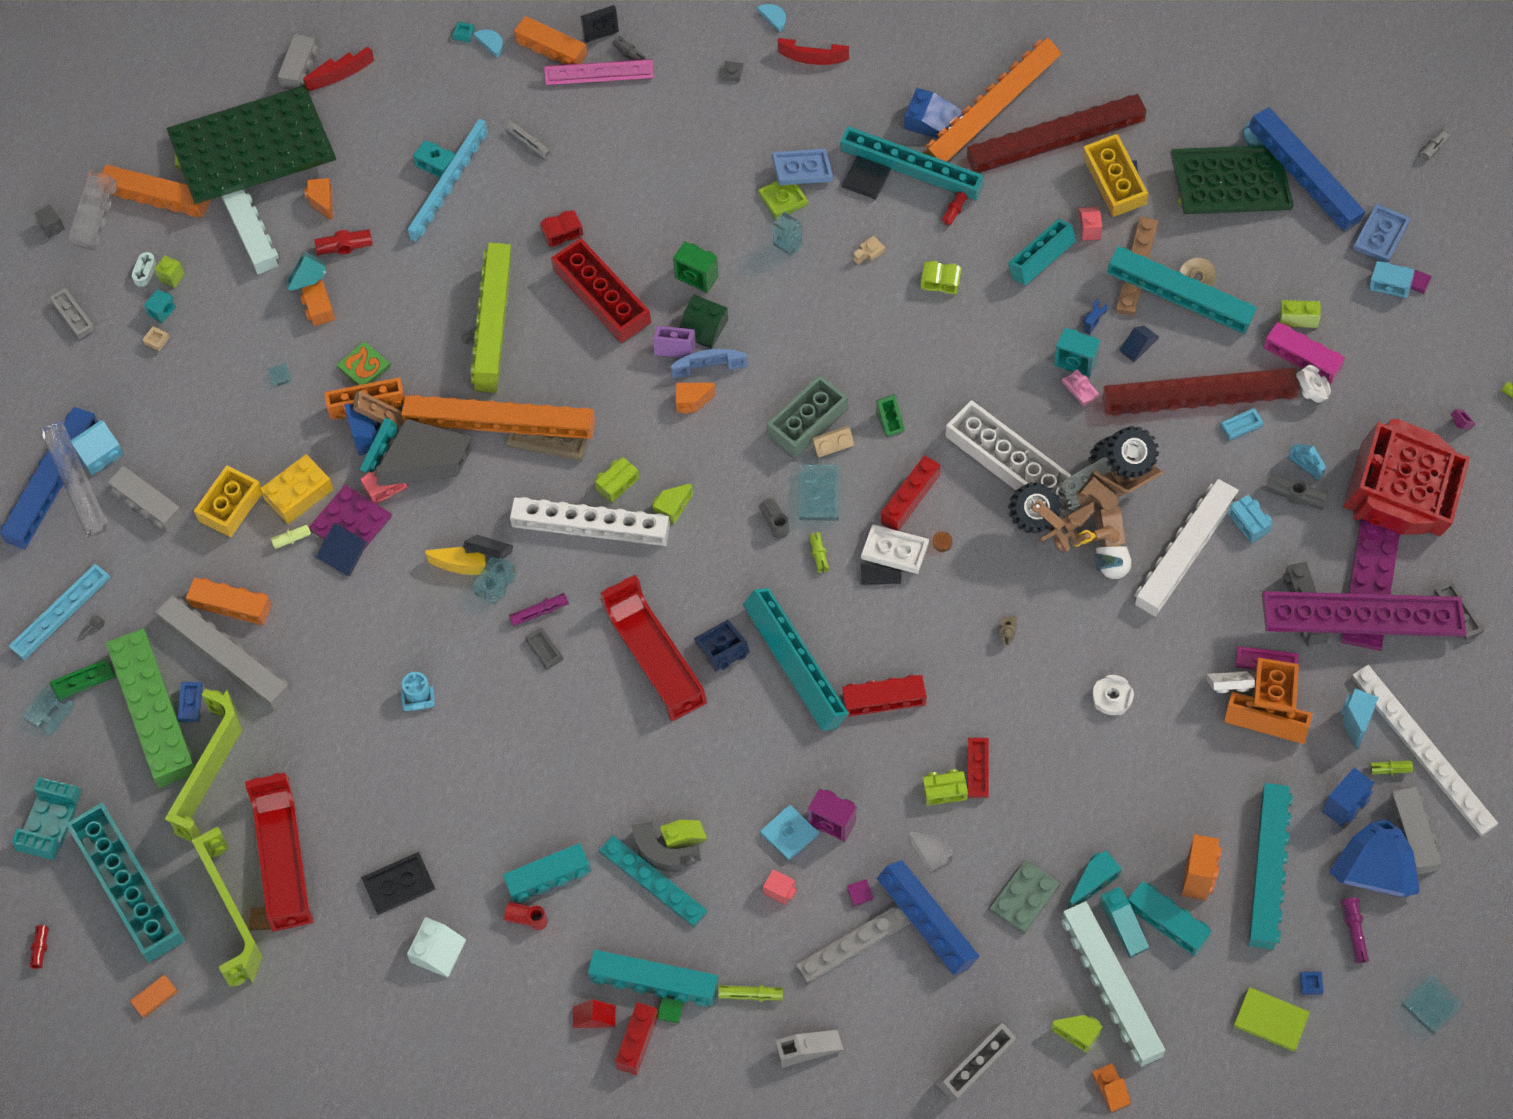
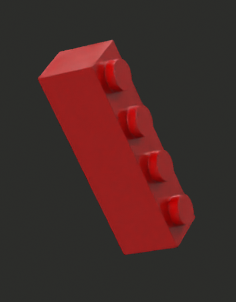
(910, 493)
(884, 695)

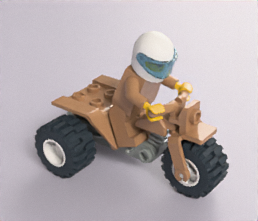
(1116, 468)

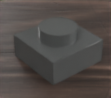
(732, 71)

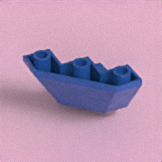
(1378, 861)

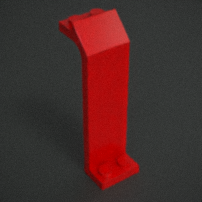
(652, 648)
(279, 852)

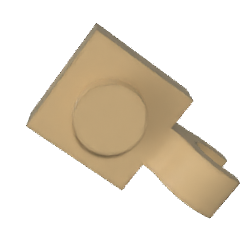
(869, 249)

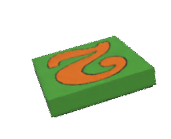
(363, 365)

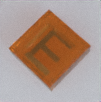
(258, 919)

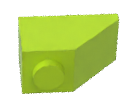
(673, 501)
(682, 833)
(1078, 1030)

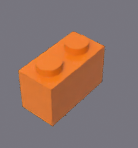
(318, 303)

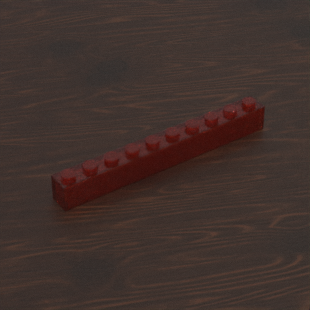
(1056, 133)
(1200, 391)

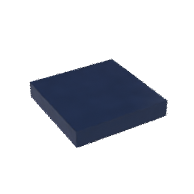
(342, 549)

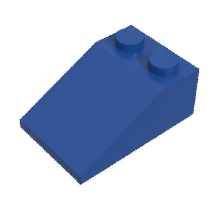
(929, 113)

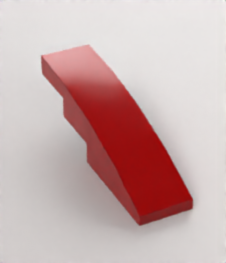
(332, 72)

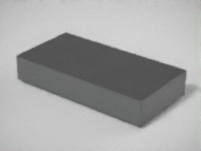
(544, 648)

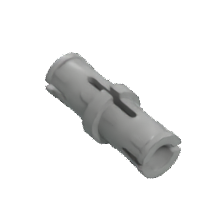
(1435, 144)

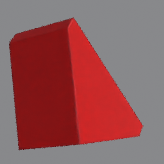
(594, 1015)

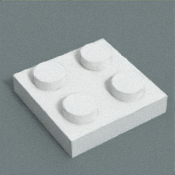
(1232, 680)

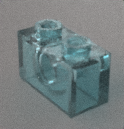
(787, 234)

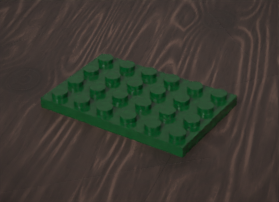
(1230, 180)

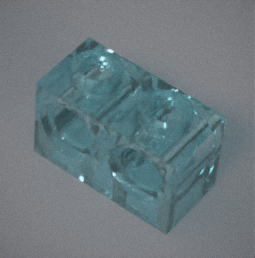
(490, 578)

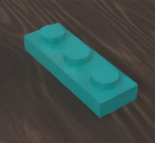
(379, 446)

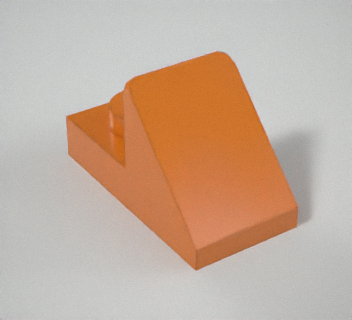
(1112, 1087)

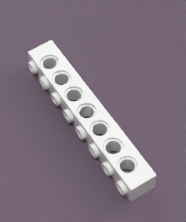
(597, 528)

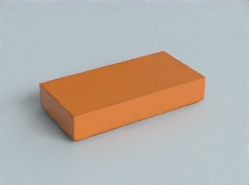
(154, 996)

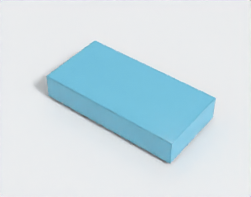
(1241, 424)

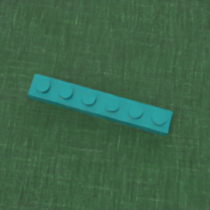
(653, 881)

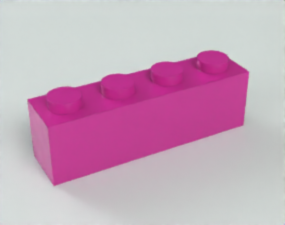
(1303, 351)

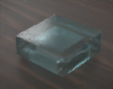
(279, 375)

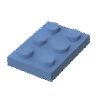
(802, 166)
(1381, 233)

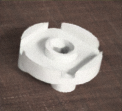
(1313, 384)
(1117, 705)

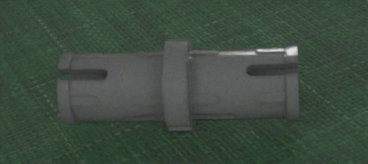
(628, 49)

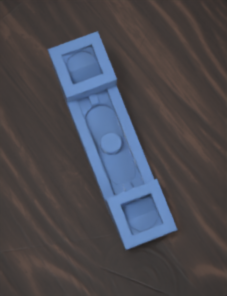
(705, 358)

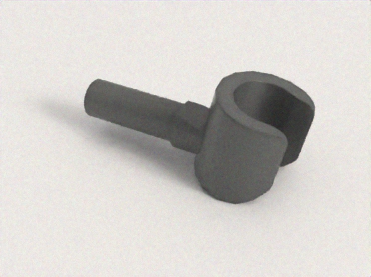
(95, 621)

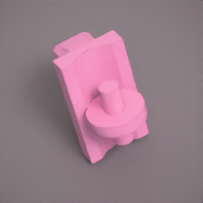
(1080, 387)

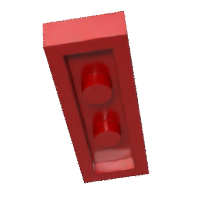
(978, 767)

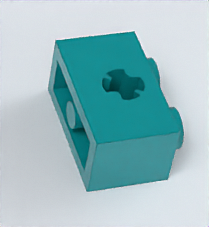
(432, 158)

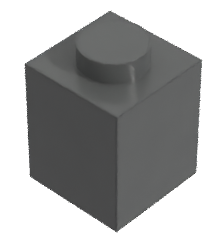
(49, 221)

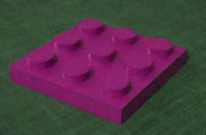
(352, 512)

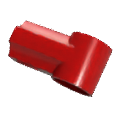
(524, 914)

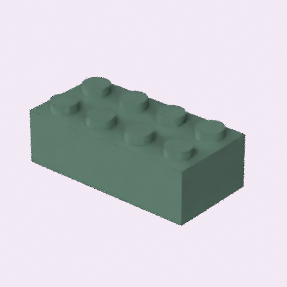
(807, 416)

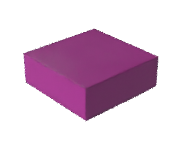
(1420, 281)
(860, 892)

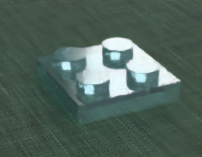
(1432, 1004)

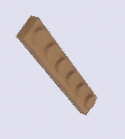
(1142, 246)

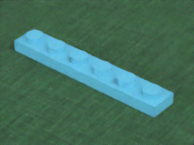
(59, 612)

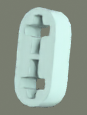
(147, 269)

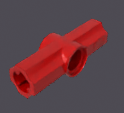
(343, 242)

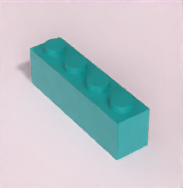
(1041, 251)
(547, 873)
(1169, 918)

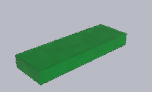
(82, 679)

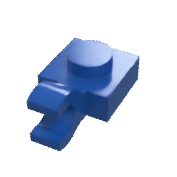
(1092, 319)

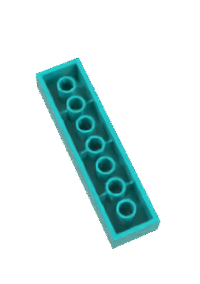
(125, 882)

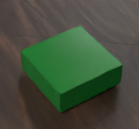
(670, 1010)

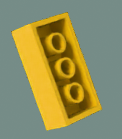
(1115, 175)

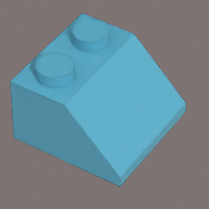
(97, 447)
(1357, 714)

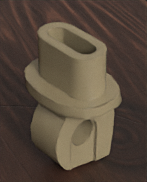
(1008, 629)

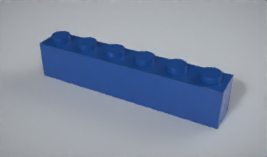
(928, 917)

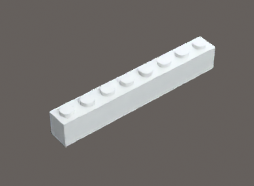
(1186, 547)

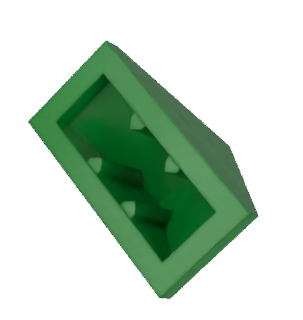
(889, 415)

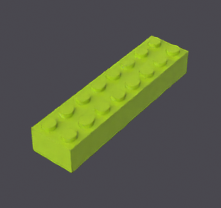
(491, 317)

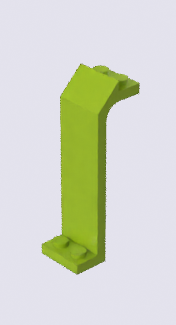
(207, 766)
(247, 963)

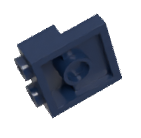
(722, 645)

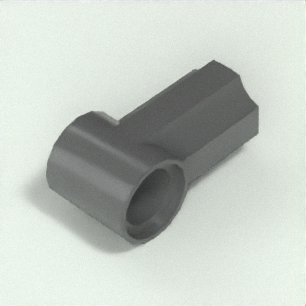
(775, 517)

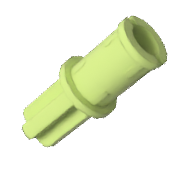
(290, 536)

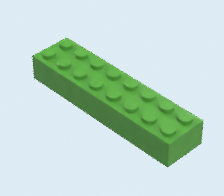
(151, 708)

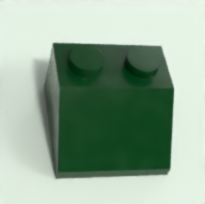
(706, 319)

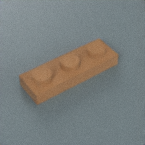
(376, 409)

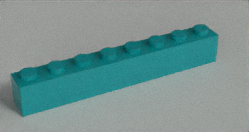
(912, 163)
(1181, 289)
(795, 659)
(1269, 866)

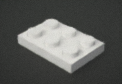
(895, 549)

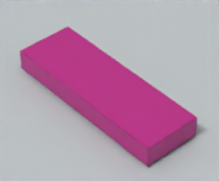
(1248, 657)

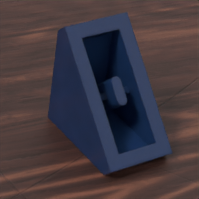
(1138, 342)

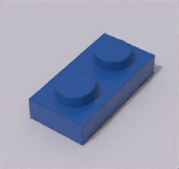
(190, 701)

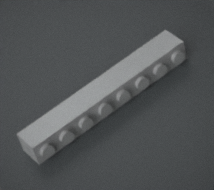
(223, 652)

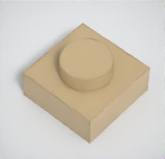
(156, 338)

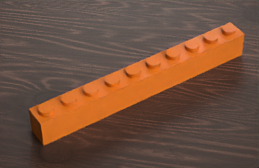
(996, 99)
(500, 416)

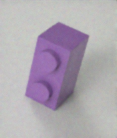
(674, 342)

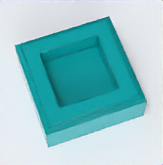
(463, 32)

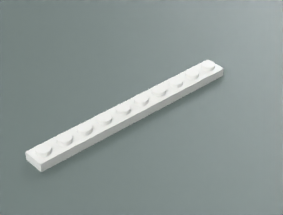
(1425, 752)

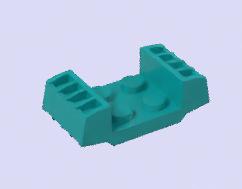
(47, 821)

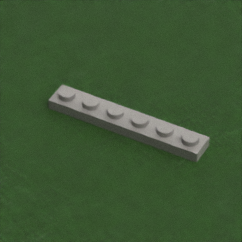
(852, 944)

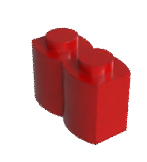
(561, 228)

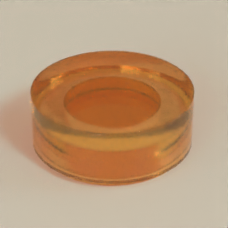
(942, 541)

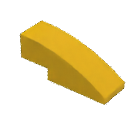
(457, 560)

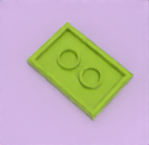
(1271, 1019)

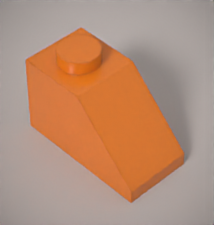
(320, 196)
(693, 396)

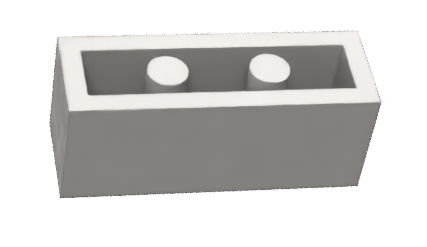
(297, 62)

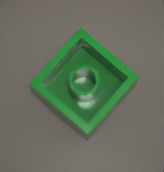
(695, 266)

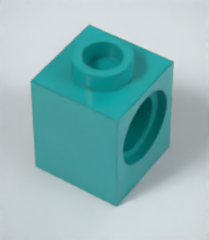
(160, 305)

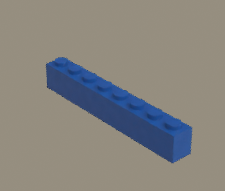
(1306, 169)
(42, 488)

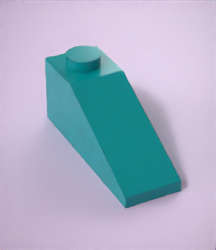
(1098, 874)
(1123, 921)

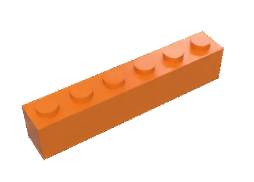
(155, 191)

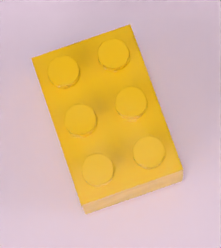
(297, 489)
(228, 501)

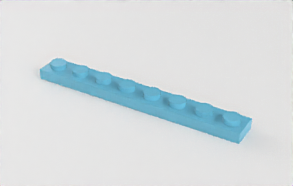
(447, 180)

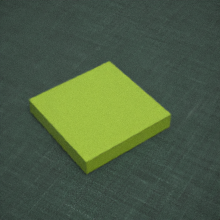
(782, 198)

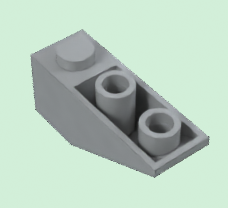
(807, 1046)

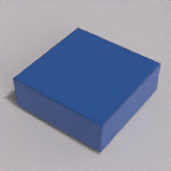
(1311, 983)

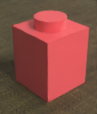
(779, 887)

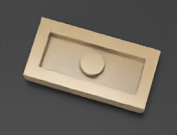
(832, 441)

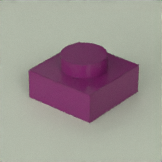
(1462, 419)

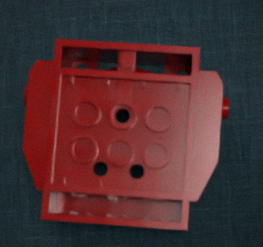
(1401, 499)

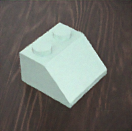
(436, 947)

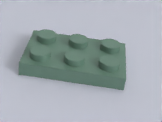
(1024, 897)

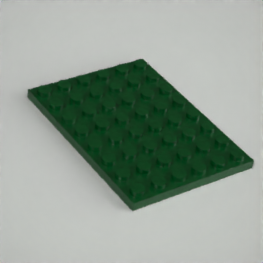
(250, 144)

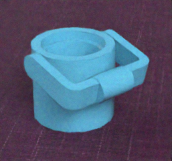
(416, 692)

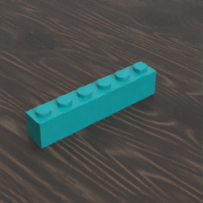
(653, 978)

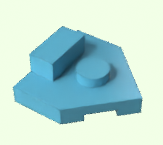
(1308, 459)

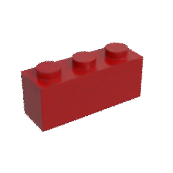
(636, 1038)

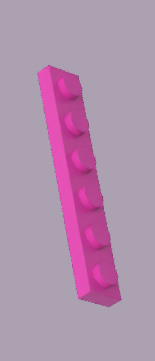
(599, 71)

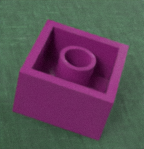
(832, 814)

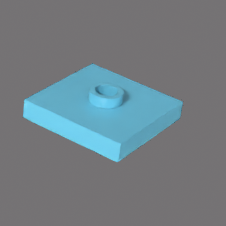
(789, 832)

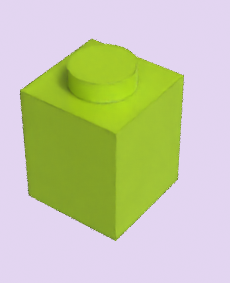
(169, 271)

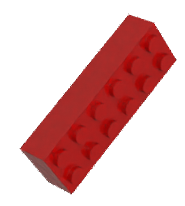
(601, 290)

